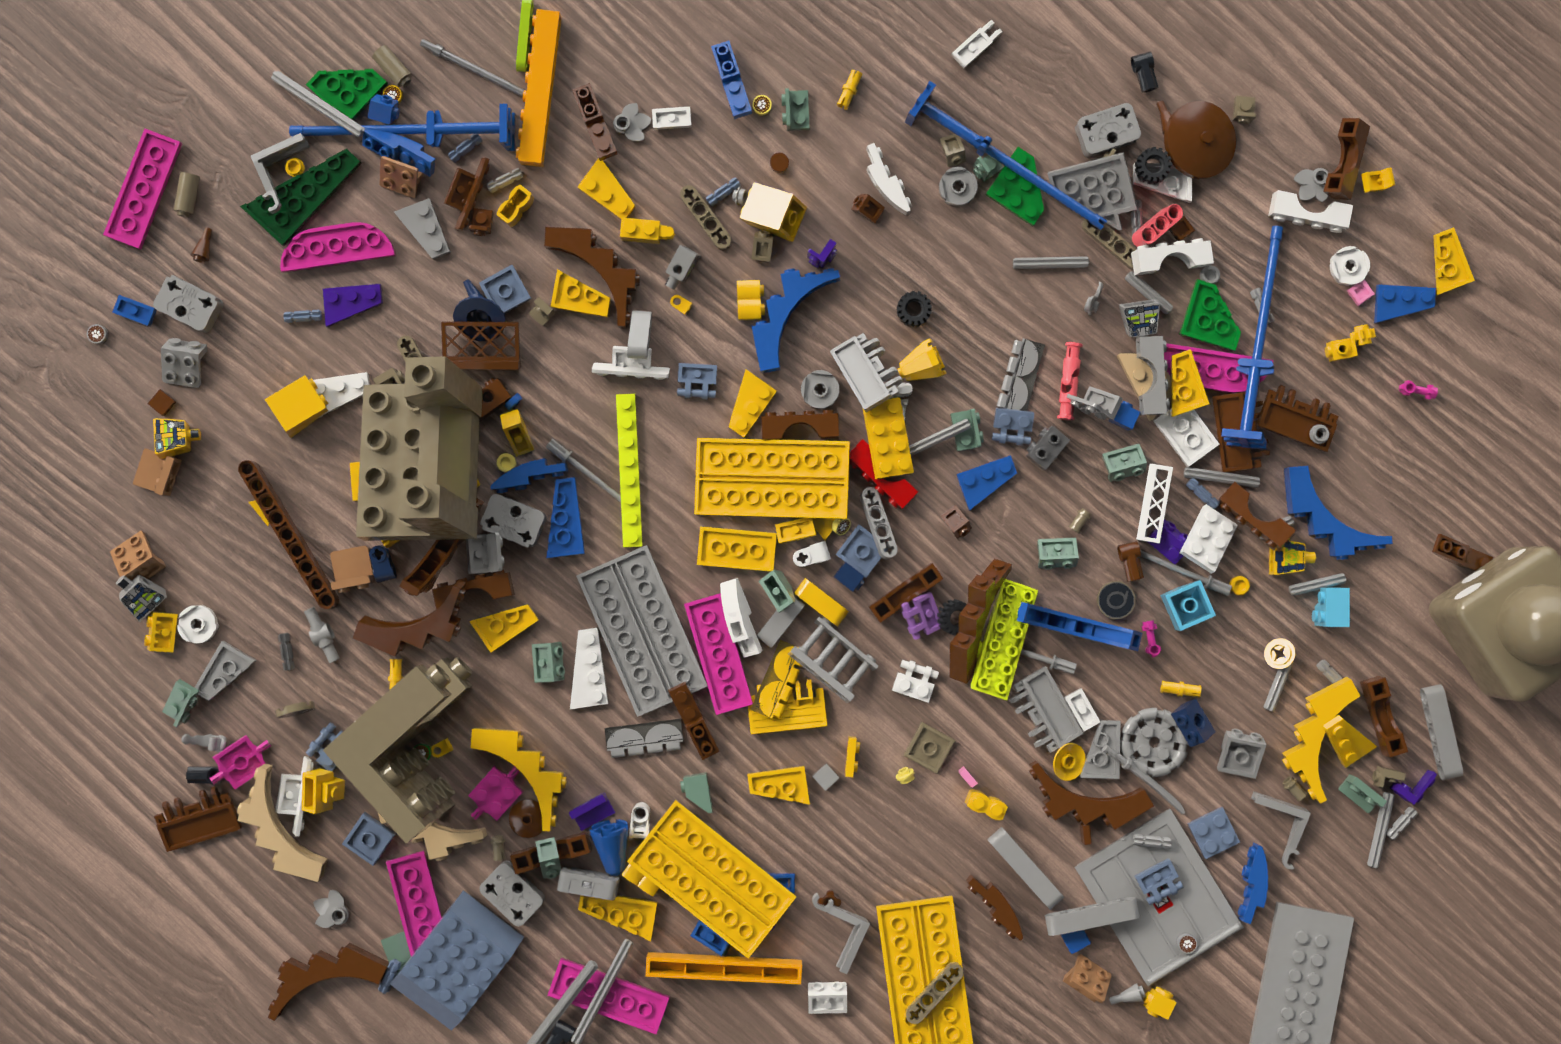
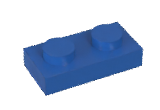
(134, 310)

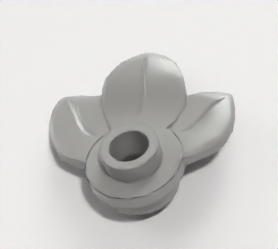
(635, 122)
(1310, 185)
(1092, 303)
(328, 910)

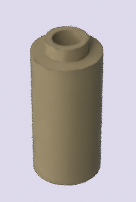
(392, 66)
(186, 194)

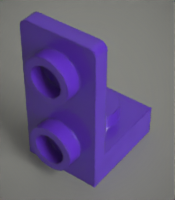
(1416, 794)

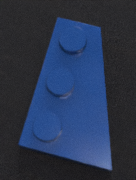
(1398, 301)
(985, 479)

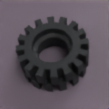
(1148, 176)
(914, 297)
(946, 613)

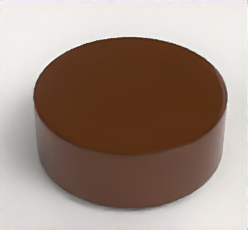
(779, 162)

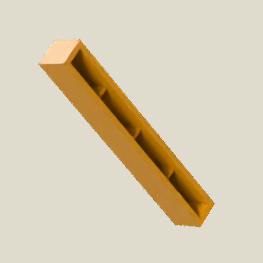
(539, 88)
(723, 968)

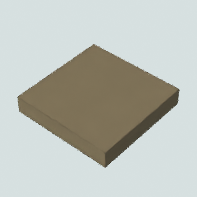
(929, 747)

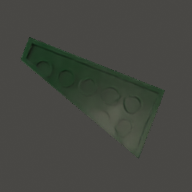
(302, 196)

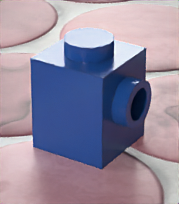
(383, 109)
(1126, 416)

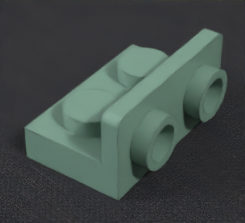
(796, 110)
(972, 437)
(1125, 462)
(1057, 553)
(548, 662)
(180, 702)
(1361, 793)

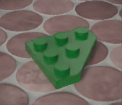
(347, 89)
(1016, 192)
(1209, 318)

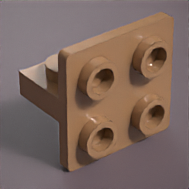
(399, 176)
(1088, 979)

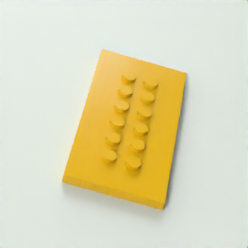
(772, 478)
(711, 879)
(916, 946)

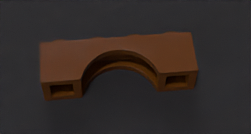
(1353, 138)
(824, 424)
(1276, 532)
(497, 586)
(905, 592)
(1378, 702)
(567, 847)

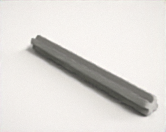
(318, 103)
(602, 991)
(564, 1002)

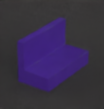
(592, 811)

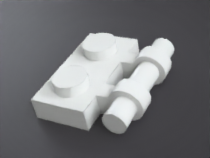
(912, 686)

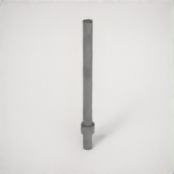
(440, 51)

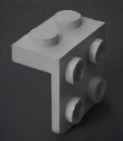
(182, 362)
(1099, 402)
(485, 553)

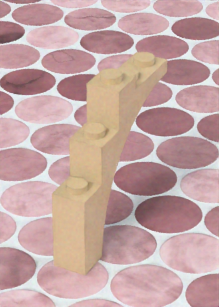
(271, 834)
(441, 838)

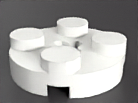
(1355, 256)
(200, 613)

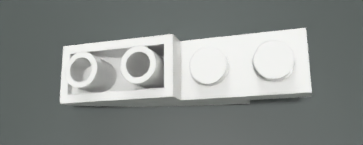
(889, 188)
(737, 618)

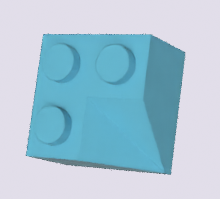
(1188, 605)
(1332, 607)

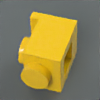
(1348, 346)

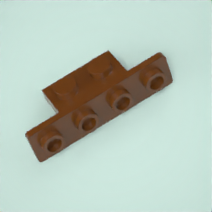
(464, 190)

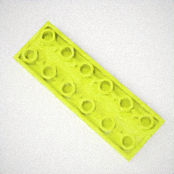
(1002, 641)

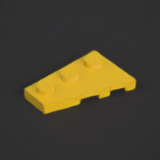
(606, 190)

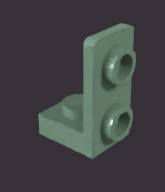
(986, 167)
(548, 858)

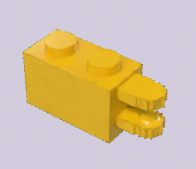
(644, 231)

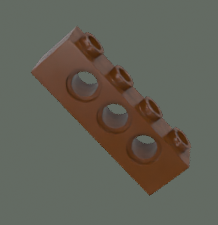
(500, 397)

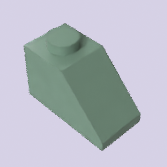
(778, 590)
(697, 790)

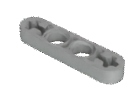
(882, 522)

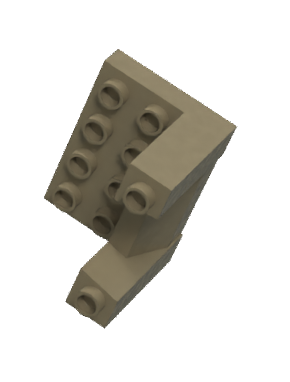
(420, 455)
(375, 752)

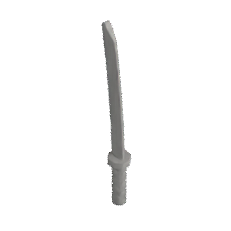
(1127, 764)

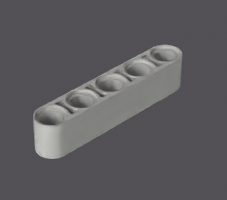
(1441, 732)
(1025, 868)
(1092, 916)

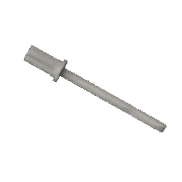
(564, 455)
(1210, 582)
(1054, 662)

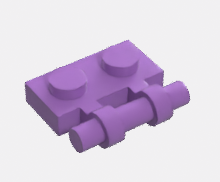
(927, 612)

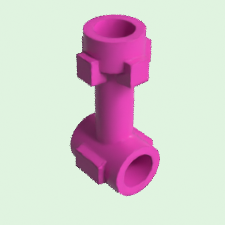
(1409, 387)
(1152, 648)

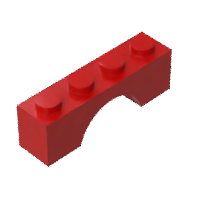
(899, 492)

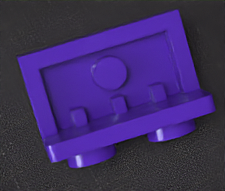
(825, 256)
(1171, 541)

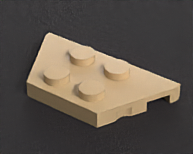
(1140, 375)

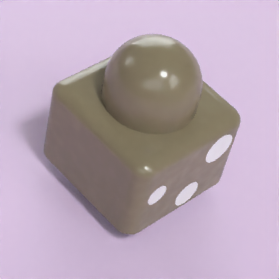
(1507, 622)

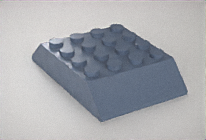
(457, 960)

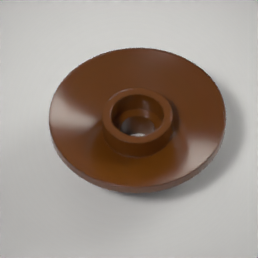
(516, 818)

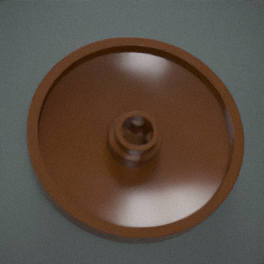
(1200, 139)

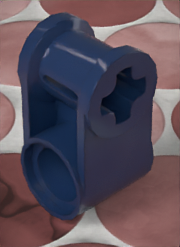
(382, 567)

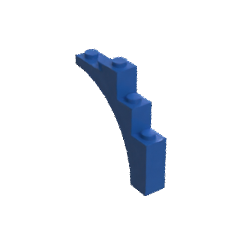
(796, 289)
(1341, 538)
(1079, 626)

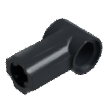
(1143, 67)
(201, 774)
(561, 1033)

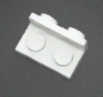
(827, 997)

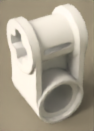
(815, 554)
(639, 825)

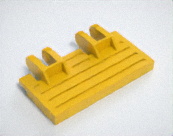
(797, 715)

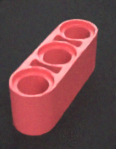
(1164, 221)

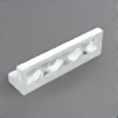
(1147, 503)

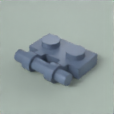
(697, 374)
(1013, 420)
(315, 746)
(1157, 876)

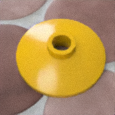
(1069, 761)

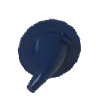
(478, 309)

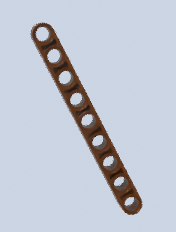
(280, 530)

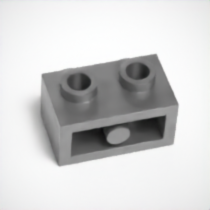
(1047, 447)

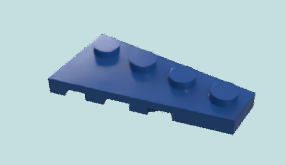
(566, 526)

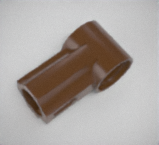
(1130, 556)

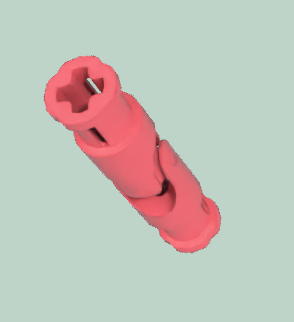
(1070, 372)

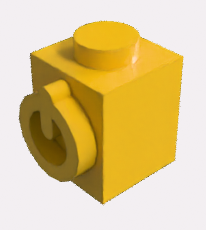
(1159, 1002)

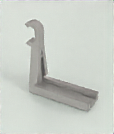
(272, 155)
(1298, 824)
(856, 937)

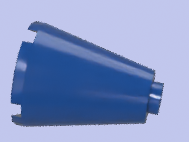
(611, 844)

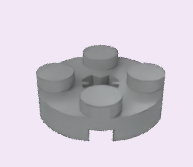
(961, 197)
(811, 396)

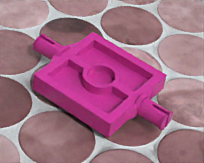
(239, 761)
(495, 793)

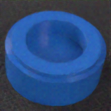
(514, 401)

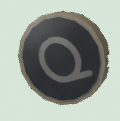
(1115, 600)
(295, 709)

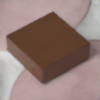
(1181, 229)
(161, 402)
(1085, 833)

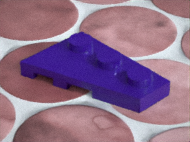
(344, 302)

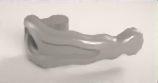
(213, 742)

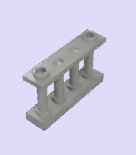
(815, 666)

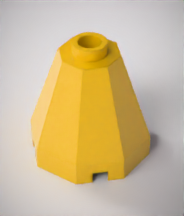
(922, 363)

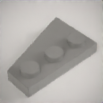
(425, 227)
(222, 670)
(1097, 762)

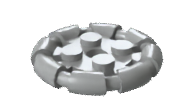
(1164, 748)

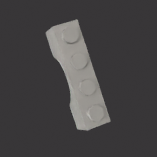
(1152, 352)

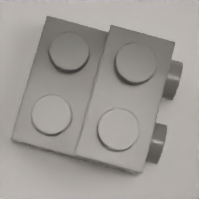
(1241, 753)

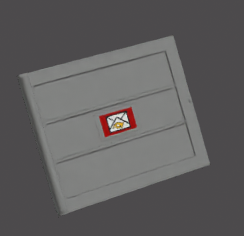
(1193, 910)

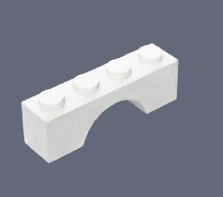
(1287, 207)
(1193, 254)

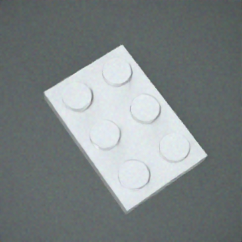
(1187, 435)
(1208, 539)

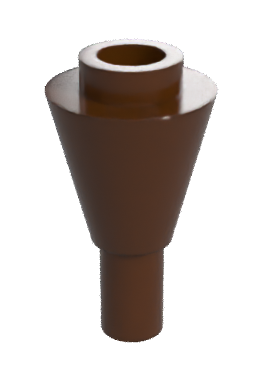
(1164, 114)
(202, 249)

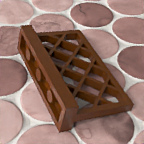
(482, 362)

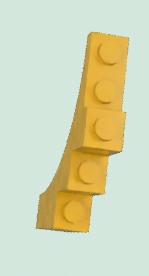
(1304, 756)
(544, 783)

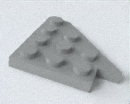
(1099, 186)

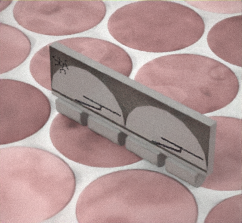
(1024, 375)
(644, 734)

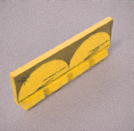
(774, 683)

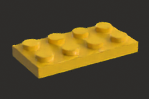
(888, 439)
(736, 549)

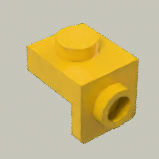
(1378, 180)
(333, 790)

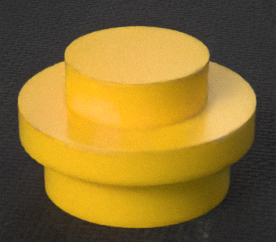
(294, 167)

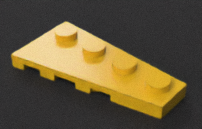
(624, 912)

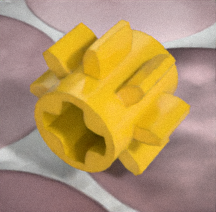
(1363, 334)

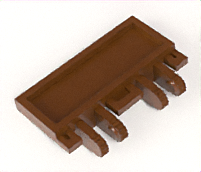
(1228, 415)
(1297, 420)
(197, 824)

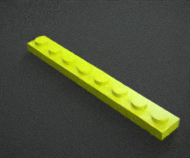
(629, 470)

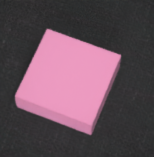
(1360, 292)
(967, 777)

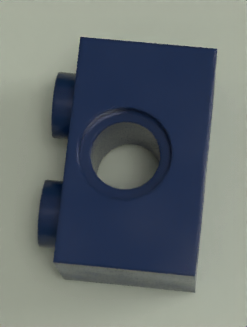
(849, 577)
(1193, 723)

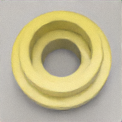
(905, 775)

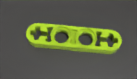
(524, 35)

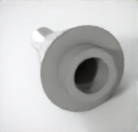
(1132, 994)

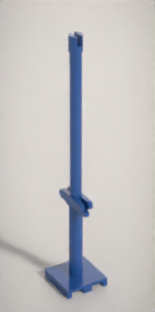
(433, 128)
(984, 145)
(1256, 366)

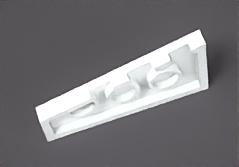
(589, 676)

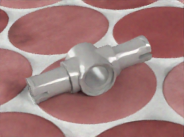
(321, 634)

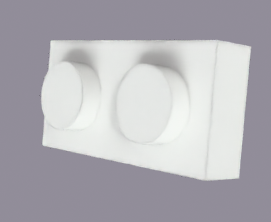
(671, 118)
(1082, 709)

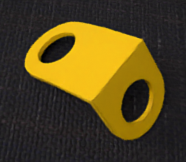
(684, 306)
(445, 747)

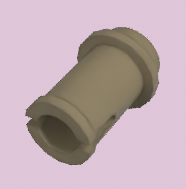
(1080, 520)
(1294, 788)
(498, 847)

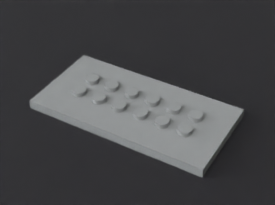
(641, 629)
(1301, 976)

